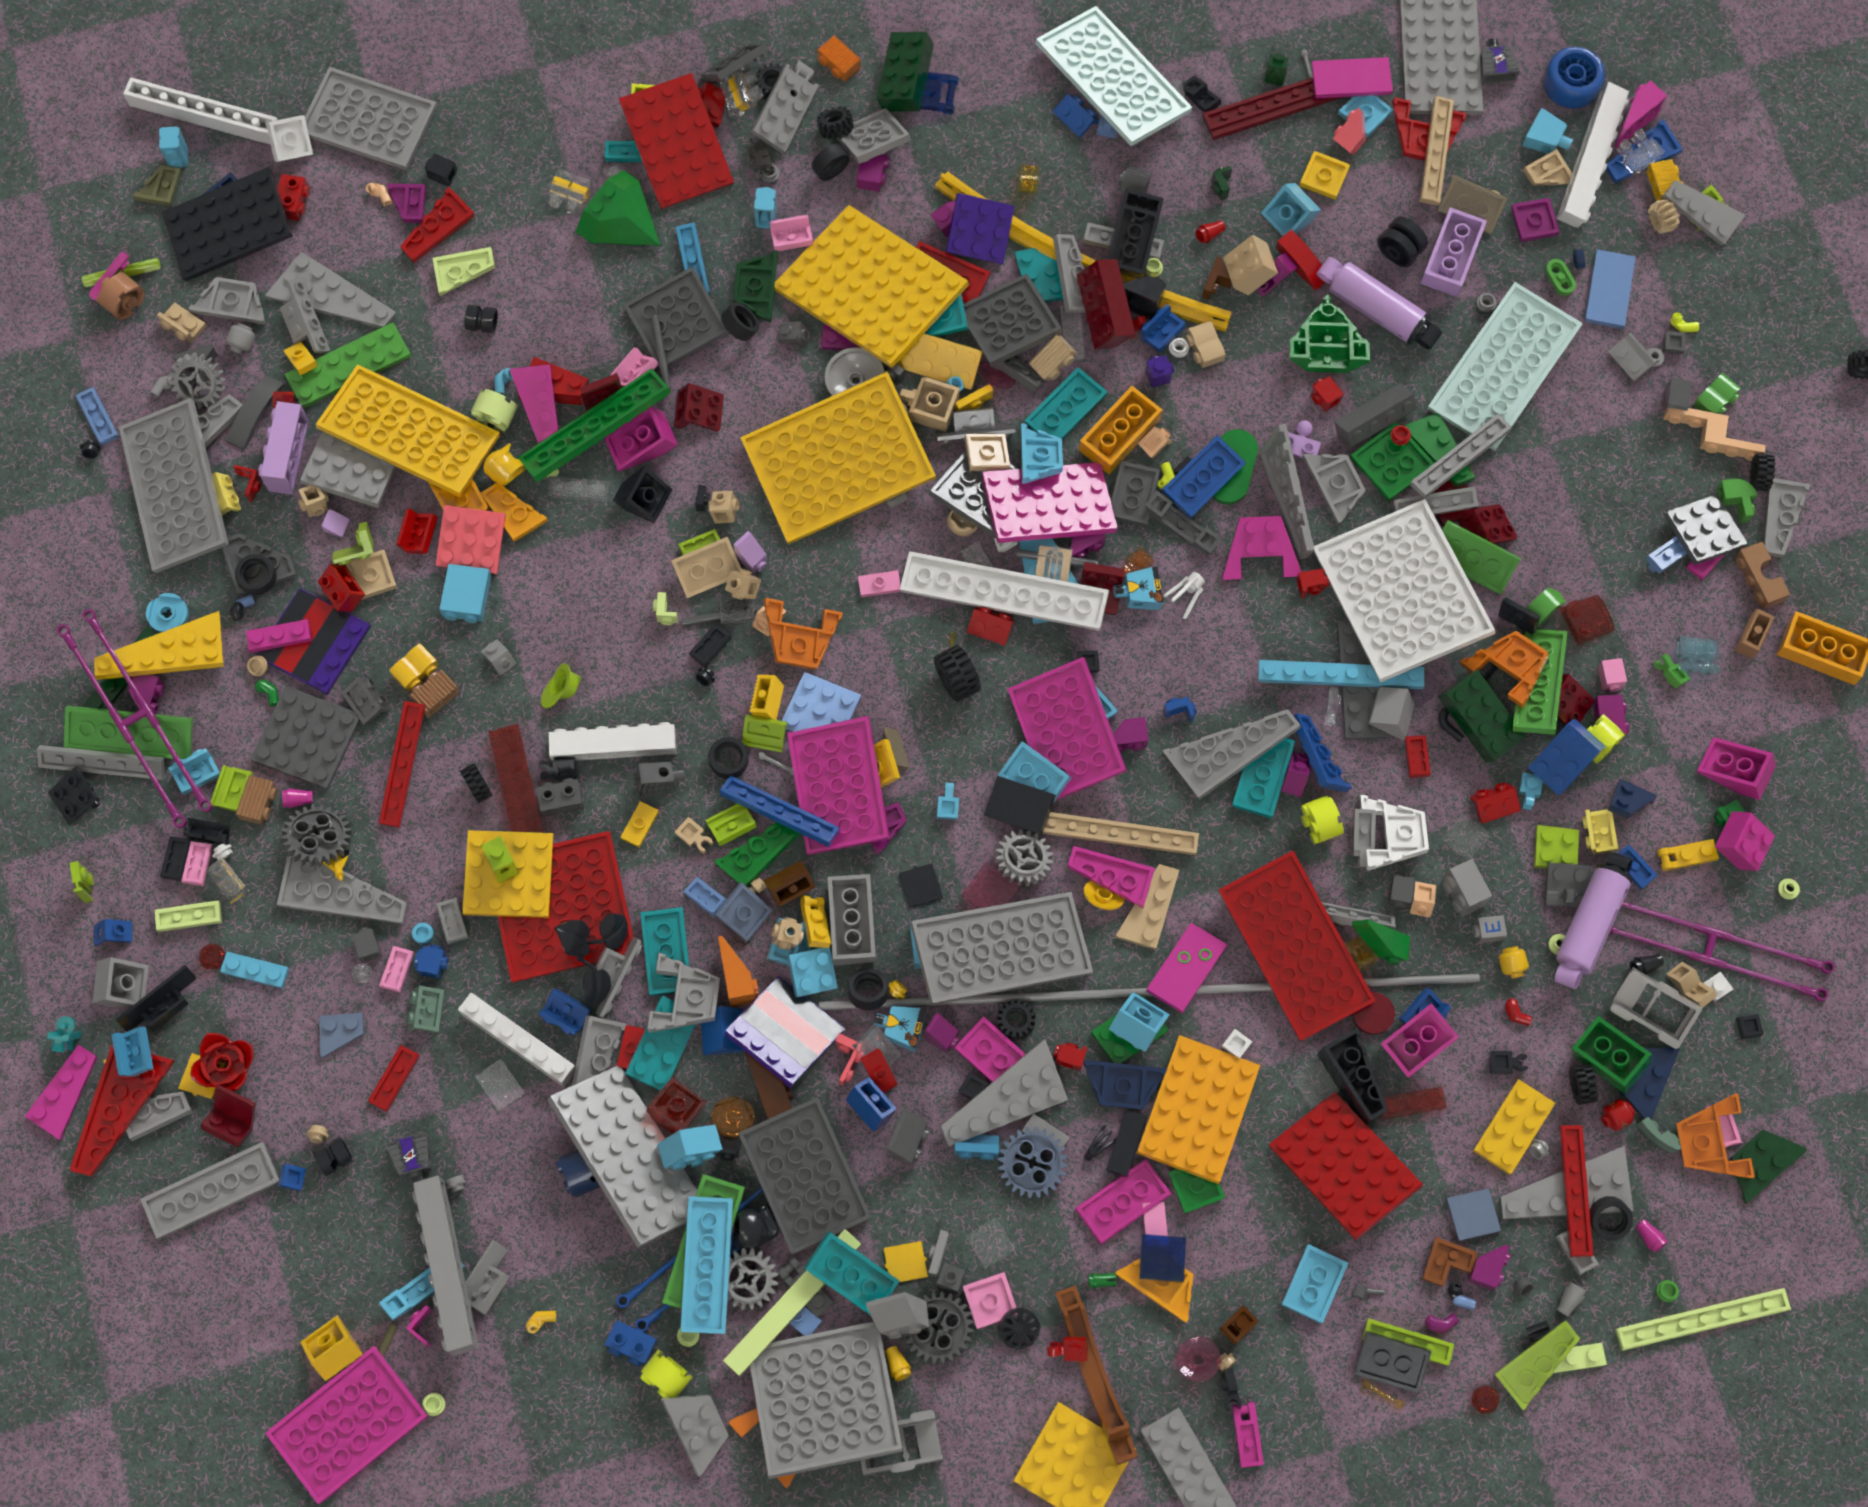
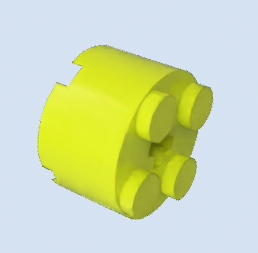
(1606, 733)
(1322, 819)
(666, 1375)

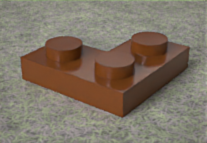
(1447, 1255)

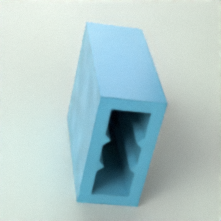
(465, 593)

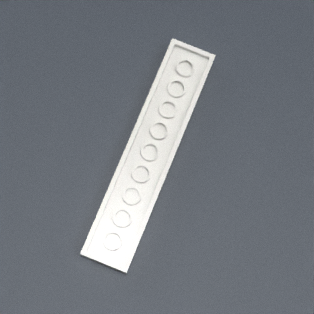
(1004, 591)

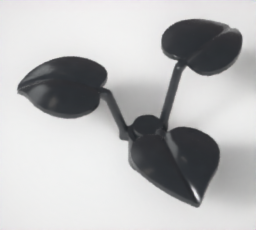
(573, 938)

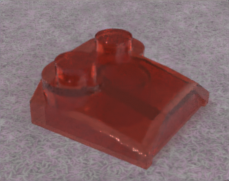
(1587, 619)
(675, 1106)

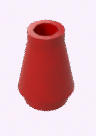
(1209, 231)

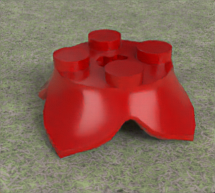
(218, 1048)

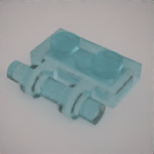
(1698, 649)

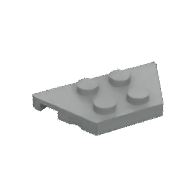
(230, 300)
(1336, 482)
(697, 1428)

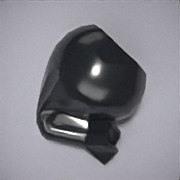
(754, 1227)

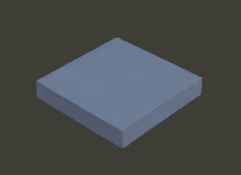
(743, 912)
(1473, 1214)

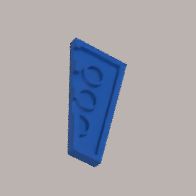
(1662, 135)
(1319, 756)

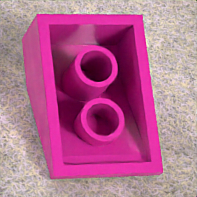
(1643, 109)
(641, 439)
(1738, 767)
(1419, 1040)

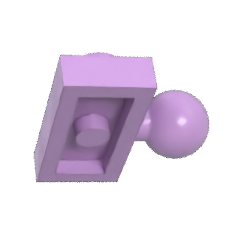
(1302, 445)

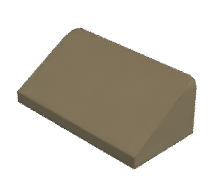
(897, 747)

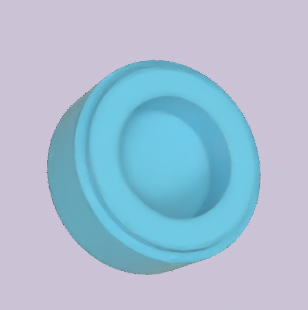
(422, 933)

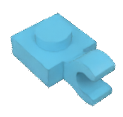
(1531, 788)
(948, 805)

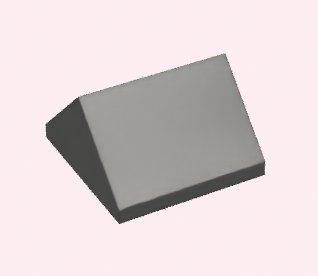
(1392, 711)

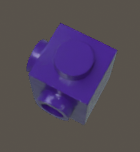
(1159, 371)

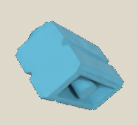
(173, 147)
(765, 207)

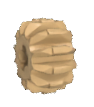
(1663, 216)

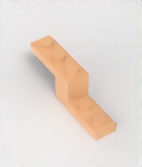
(1714, 433)

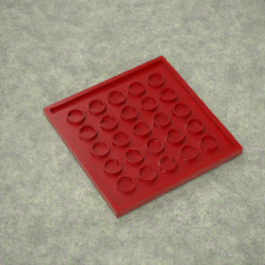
(583, 888)

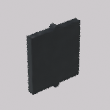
(921, 885)

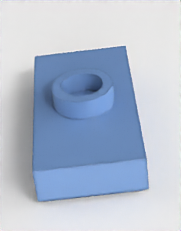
(704, 896)
(805, 1322)

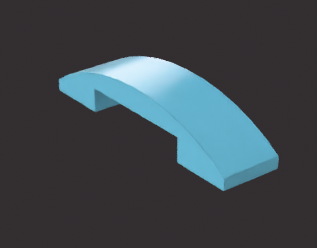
(408, 1296)

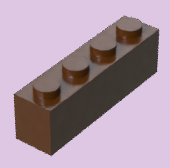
(770, 1089)

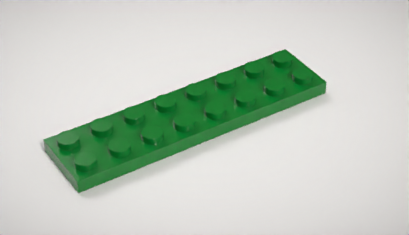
(594, 425)

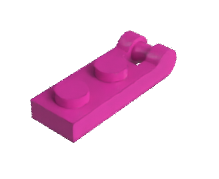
(119, 263)
(1247, 1436)

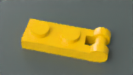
(1688, 855)
(815, 922)

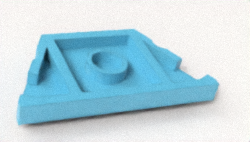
(1039, 454)

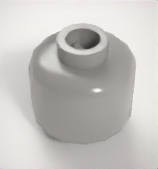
(240, 338)

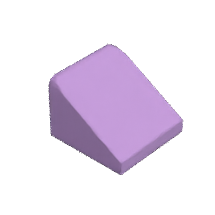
(335, 523)

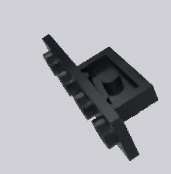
(160, 1003)

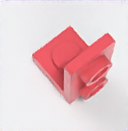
(845, 1045)

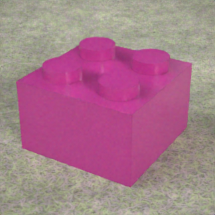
(1745, 841)

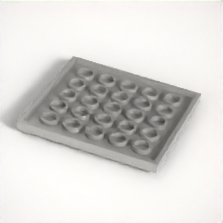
(825, 1400)

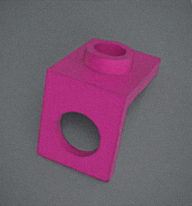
(416, 1319)

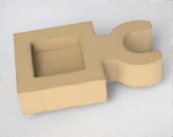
(692, 833)

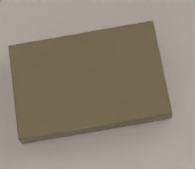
(1474, 201)

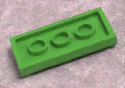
(1480, 558)

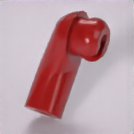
(1514, 1013)

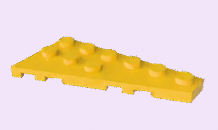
(182, 648)

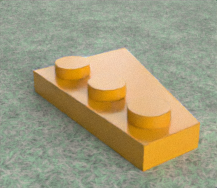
(520, 516)

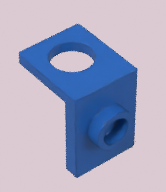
(113, 931)

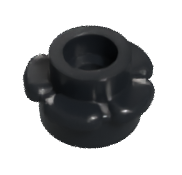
(90, 449)
(705, 676)

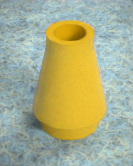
(897, 1364)

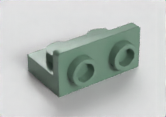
(425, 1009)

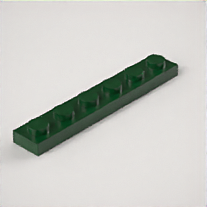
(114, 686)

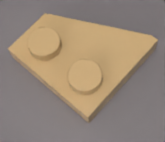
(1548, 170)

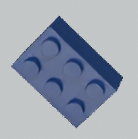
(1566, 757)

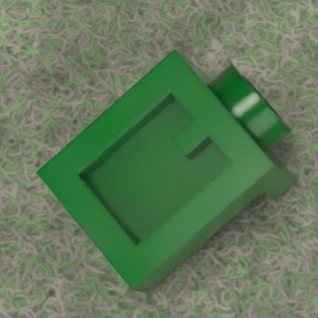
(1723, 813)

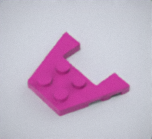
(1260, 539)

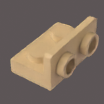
(182, 323)

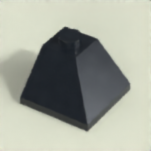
(1145, 295)
(643, 494)

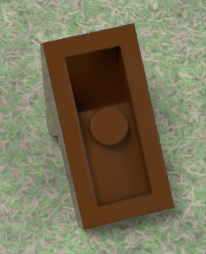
(1218, 276)
(1238, 1325)

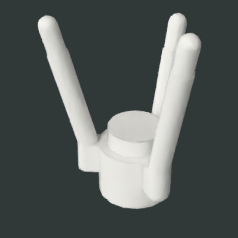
(1191, 584)

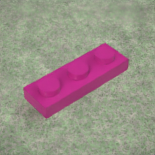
(278, 636)

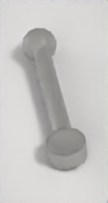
(1304, 53)
(761, 755)

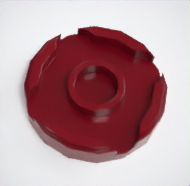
(1375, 1017)

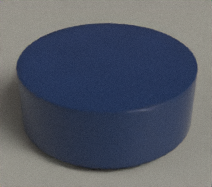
(1579, 258)

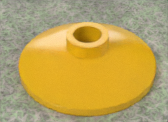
(1102, 897)

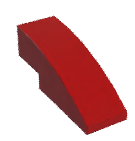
(1302, 256)

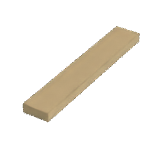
(1436, 150)

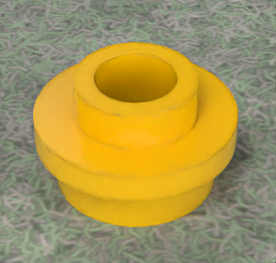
(897, 989)

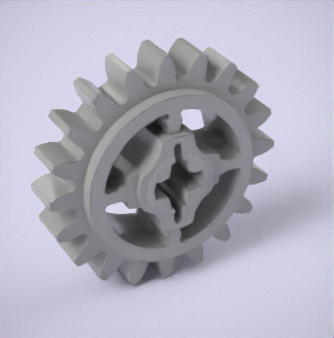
(205, 375)
(1022, 867)
(765, 1269)

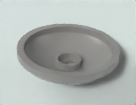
(848, 366)

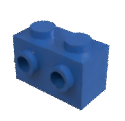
(871, 1104)
(630, 1343)

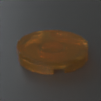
(732, 1116)

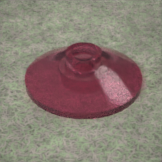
(994, 377)
(1194, 1348)

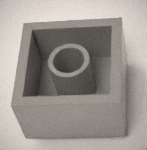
(1466, 888)

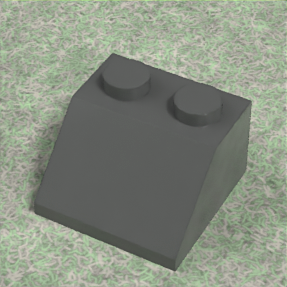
(907, 1138)

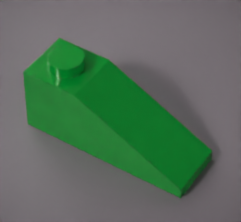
(1384, 941)

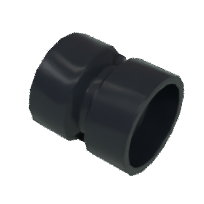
(481, 319)
(333, 1156)

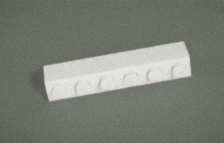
(613, 742)
(517, 1039)

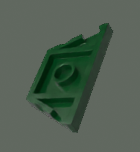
(756, 284)
(1769, 1159)

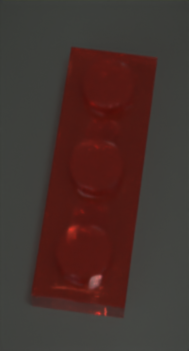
(1414, 1103)

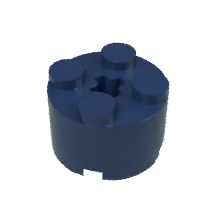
(577, 1174)

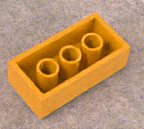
(1120, 429)
(1824, 648)

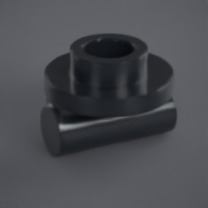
(1538, 1330)

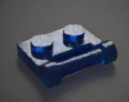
(933, 91)

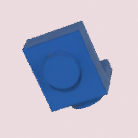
(1176, 706)

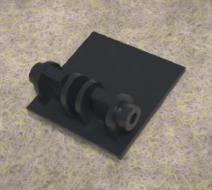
(73, 795)

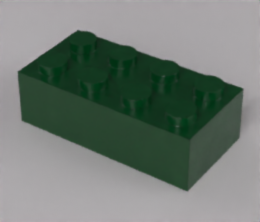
(905, 71)
(1481, 716)

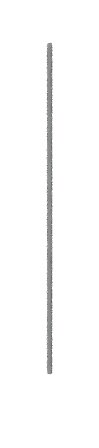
(1119, 993)

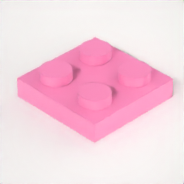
(989, 1300)

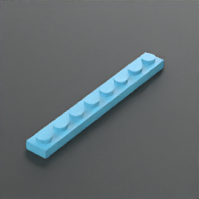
(1334, 674)

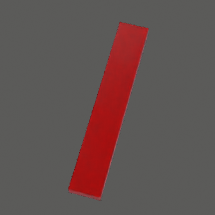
(402, 764)
(1576, 1191)

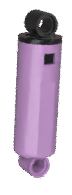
(1379, 303)
(1593, 920)

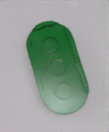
(1246, 447)

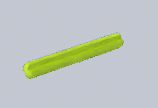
(130, 270)

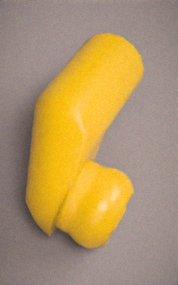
(538, 1319)

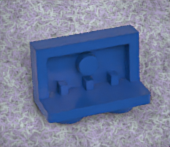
(1075, 114)
(1162, 329)
(1424, 999)
(565, 1012)

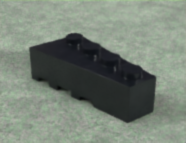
(1354, 1076)

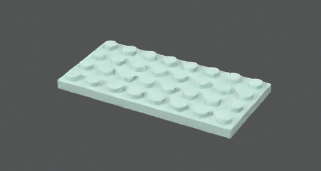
(1113, 76)
(1505, 362)

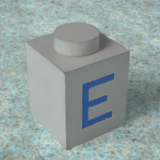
(1490, 929)

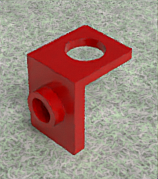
(254, 483)

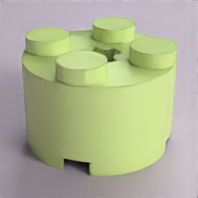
(493, 409)

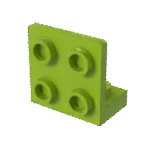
(362, 550)

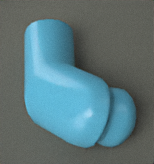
(501, 380)

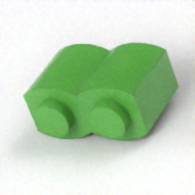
(1718, 395)

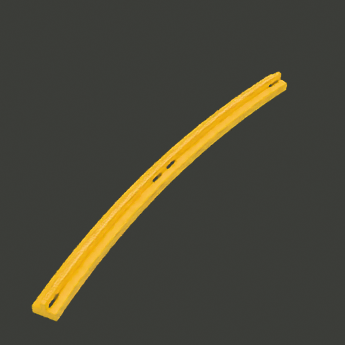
(1032, 238)

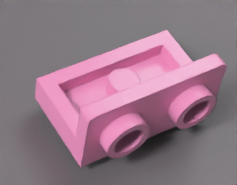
(791, 233)
(634, 366)

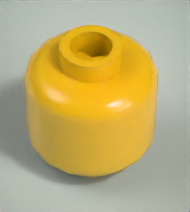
(1513, 961)

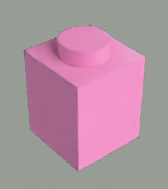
(1612, 674)

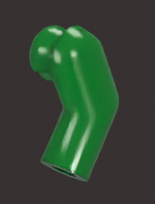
(269, 689)

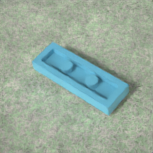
(254, 970)

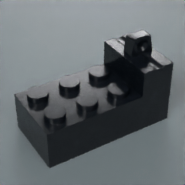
(1134, 231)

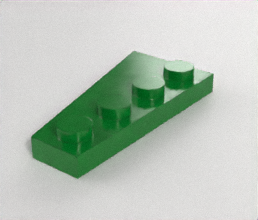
(1437, 441)
(752, 858)

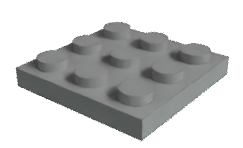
(874, 136)

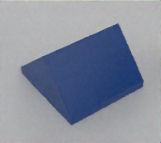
(713, 1032)

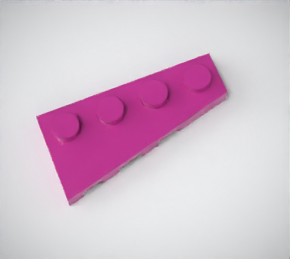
(538, 399)
(1115, 874)
(56, 1103)

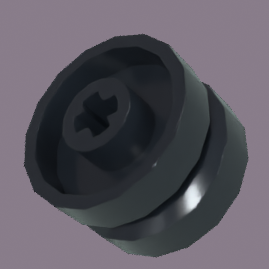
(1402, 241)

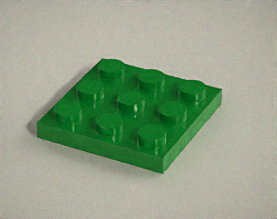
(1390, 465)

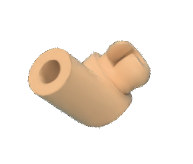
(379, 191)

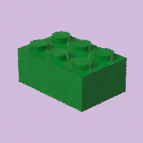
(1612, 1054)

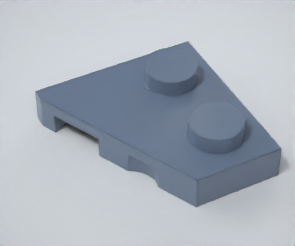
(339, 1030)

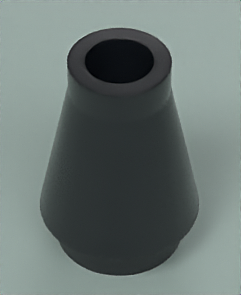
(1647, 964)

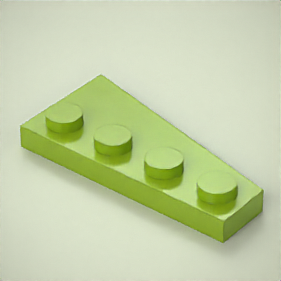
(1536, 1364)

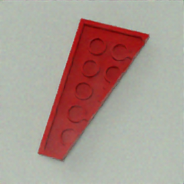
(113, 1110)

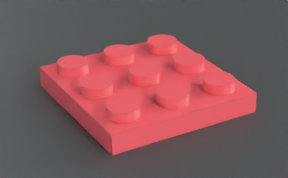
(470, 538)

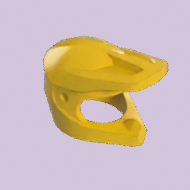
(503, 466)

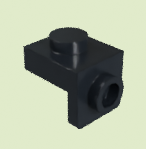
(730, 1147)

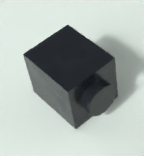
(440, 169)

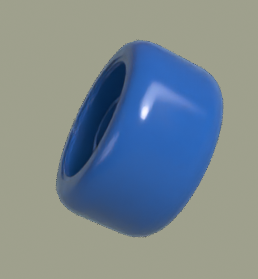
(1574, 77)

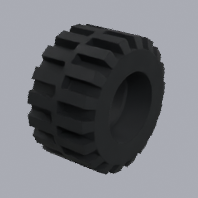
(957, 673)

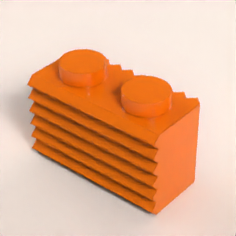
(839, 59)

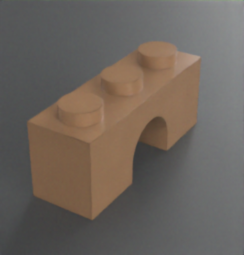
(1766, 591)

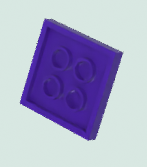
(979, 228)

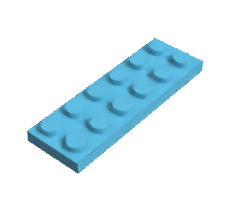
(706, 1265)

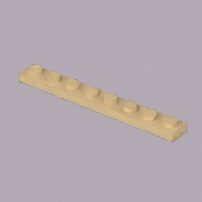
(1121, 833)

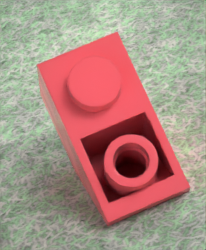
(1352, 133)

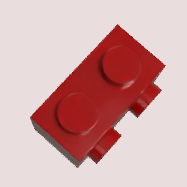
(293, 194)
(341, 588)

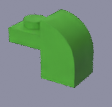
(1738, 493)
(1546, 604)

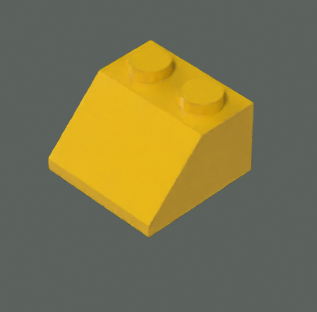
(331, 1348)

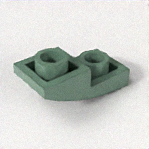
(1665, 1141)

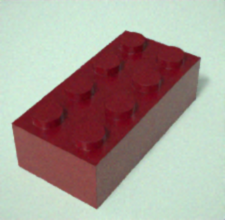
(1105, 304)

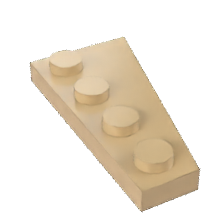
(1145, 924)

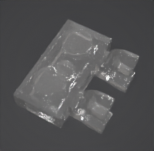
(1639, 159)

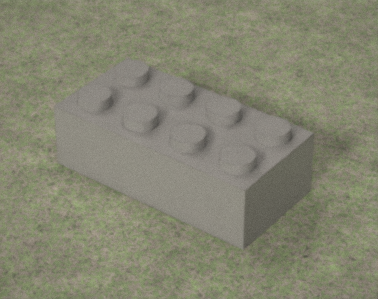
(851, 919)

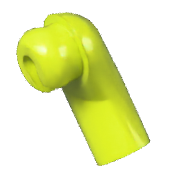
(1683, 327)
(1168, 475)

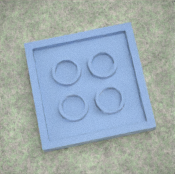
(819, 704)

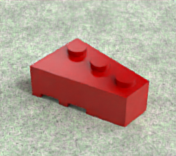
(565, 383)

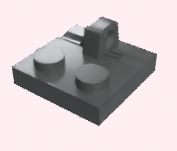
(1566, 884)

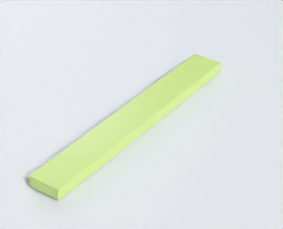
(778, 1317)
(1702, 1319)

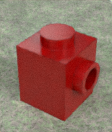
(1326, 393)

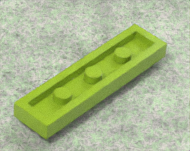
(1440, 1350)

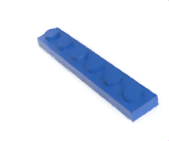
(779, 811)

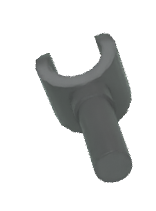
(1360, 1291)

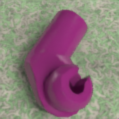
(1439, 1325)

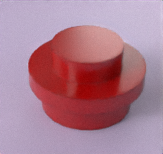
(1400, 435)

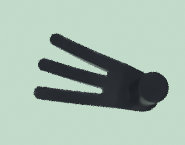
(1096, 1147)

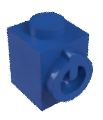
(431, 961)

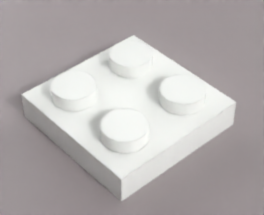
(289, 138)

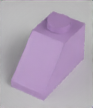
(750, 553)

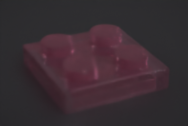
(989, 888)

